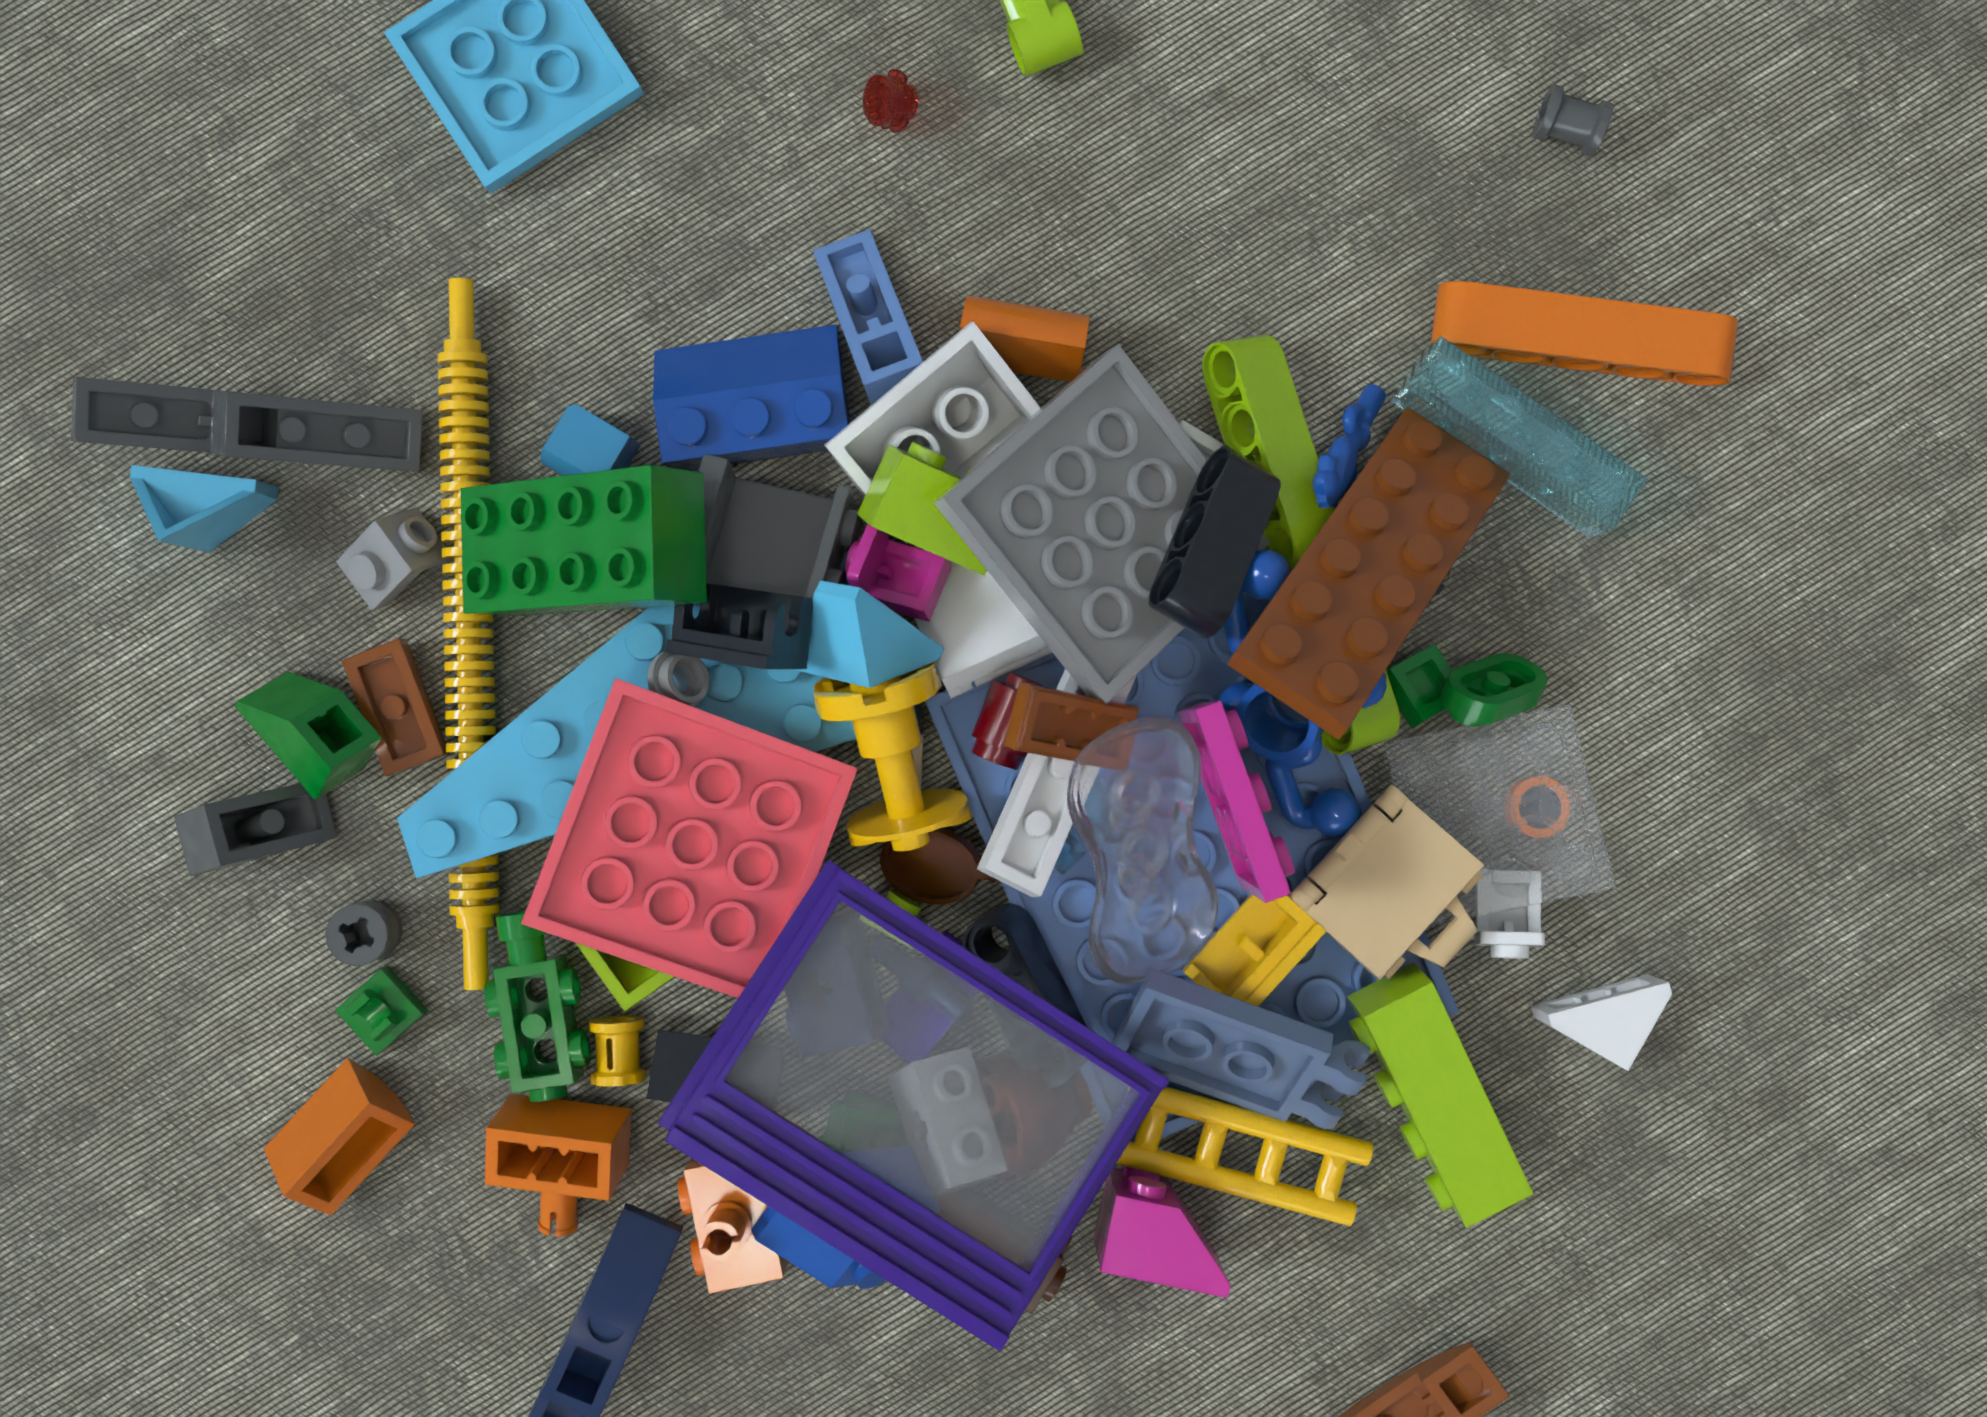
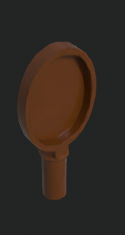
(935, 872)

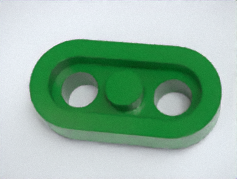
(1493, 689)

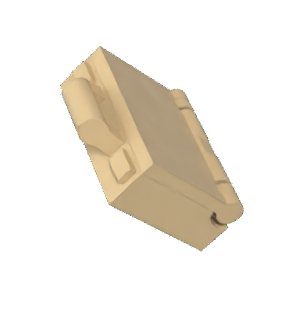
(1389, 885)

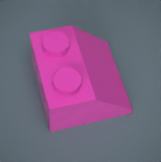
(1153, 1237)

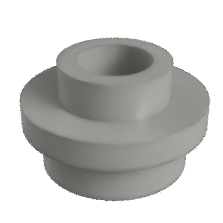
(689, 673)

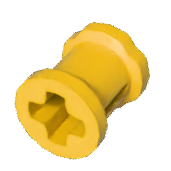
(617, 1050)

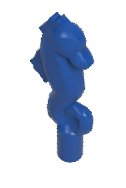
(1339, 468)

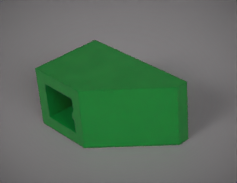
(311, 730)

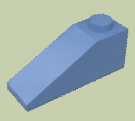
(868, 312)

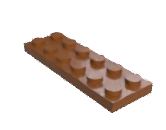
(1369, 573)

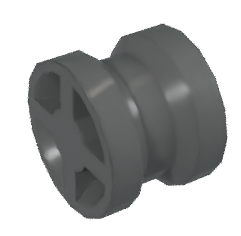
(376, 926)

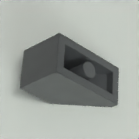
(252, 827)

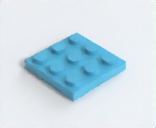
(513, 77)

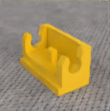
(1255, 949)

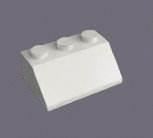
(953, 403)

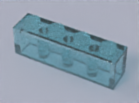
(1521, 436)

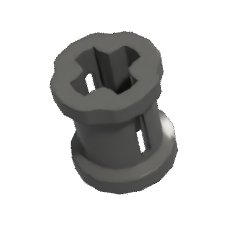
(1572, 120)

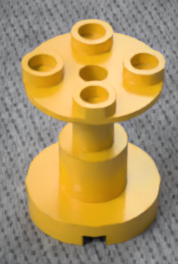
(887, 732)

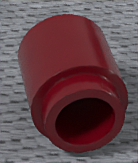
(994, 722)

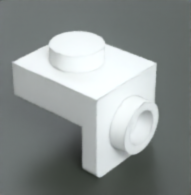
(1510, 932)

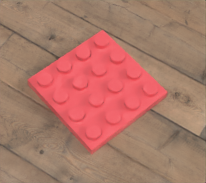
(686, 840)

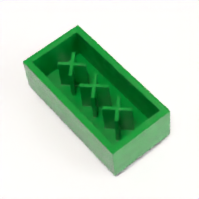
(584, 542)

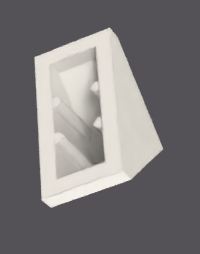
(1609, 1018)

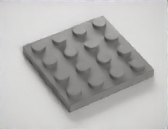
(1081, 517)

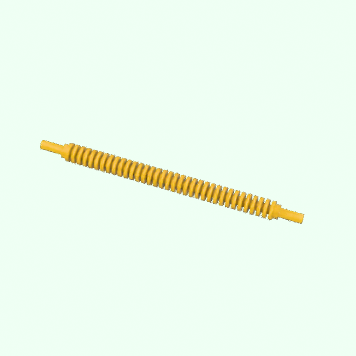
(463, 373)

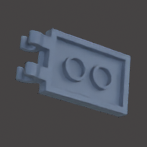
(1240, 1051)

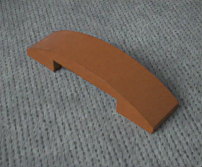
(1442, 1386)

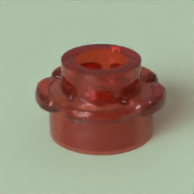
(890, 101)

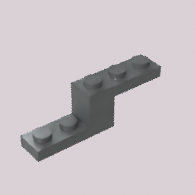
(245, 424)

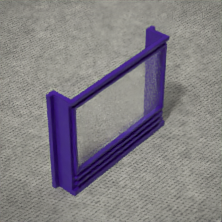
(911, 1105)

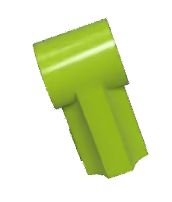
(1041, 33)

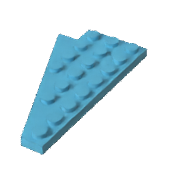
(524, 775)

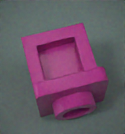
(897, 574)

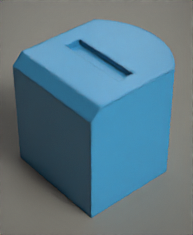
(586, 444)

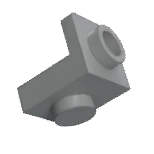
(391, 556)

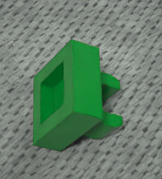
(381, 1010)

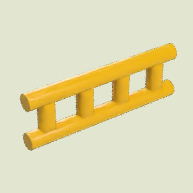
(1264, 1184)

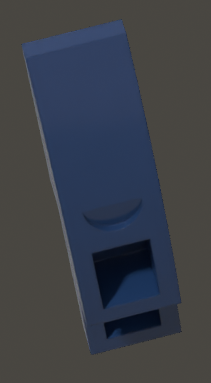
(608, 1316)

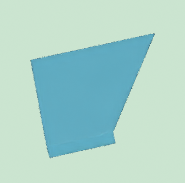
(198, 507)
(862, 639)

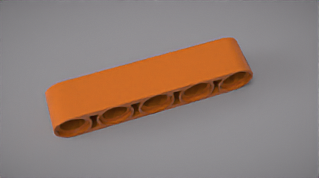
(1586, 333)

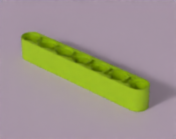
(1266, 424)

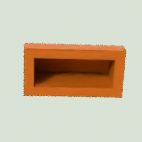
(1031, 337)
(337, 1138)

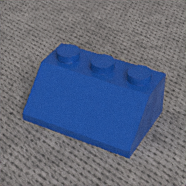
(750, 397)

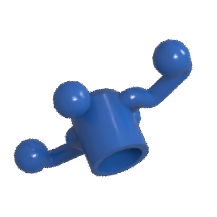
(1272, 732)

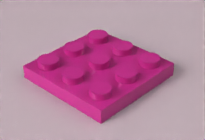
(1238, 801)

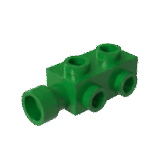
(530, 1019)

